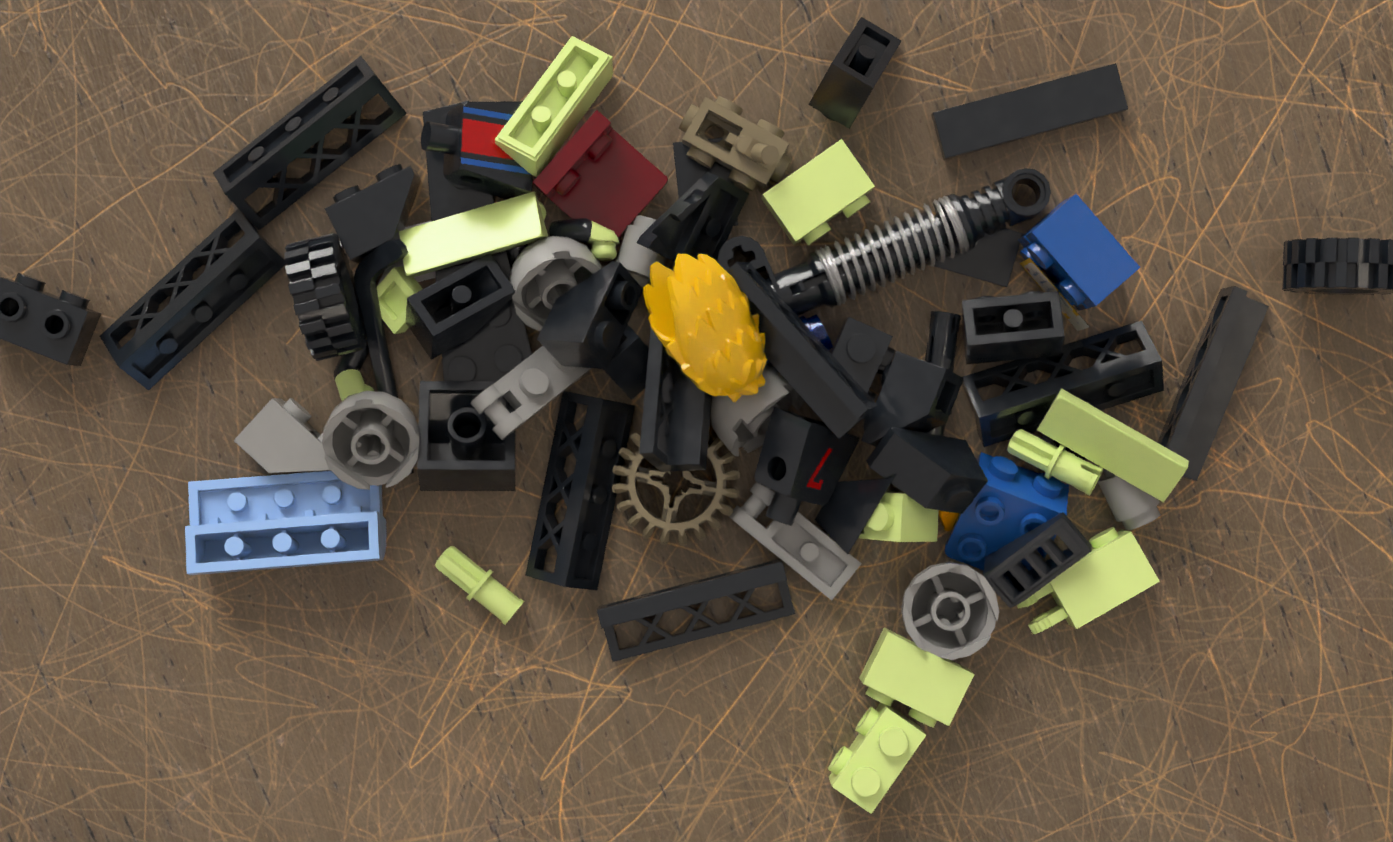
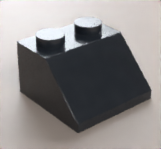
(458, 443)

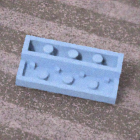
(282, 523)

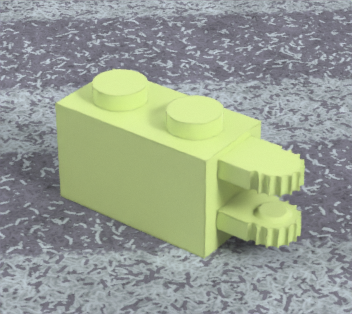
(1097, 582)

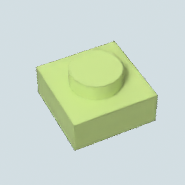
(393, 298)

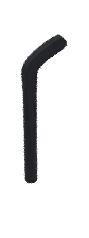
(366, 290)

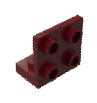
(600, 177)

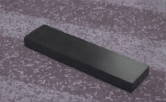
(1029, 111)

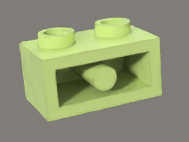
(818, 193)
(915, 678)
(875, 756)

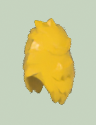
(706, 326)

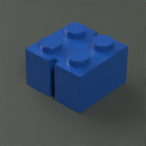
(1078, 253)

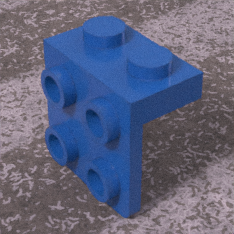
(1004, 510)

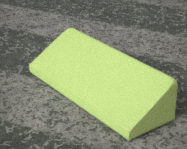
(555, 105)
(473, 234)
(1113, 445)

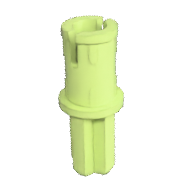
(1055, 461)
(478, 584)

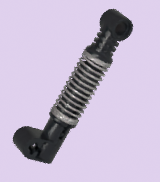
(897, 248)

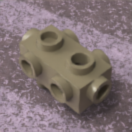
(747, 149)

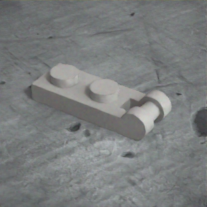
(527, 390)
(799, 545)

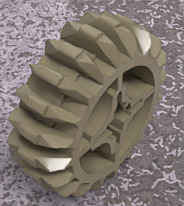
(668, 521)

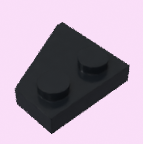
(697, 220)

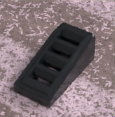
(1013, 580)

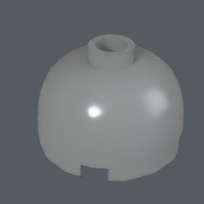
(547, 272)
(747, 419)
(371, 440)
(949, 610)

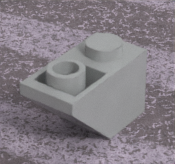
(283, 439)

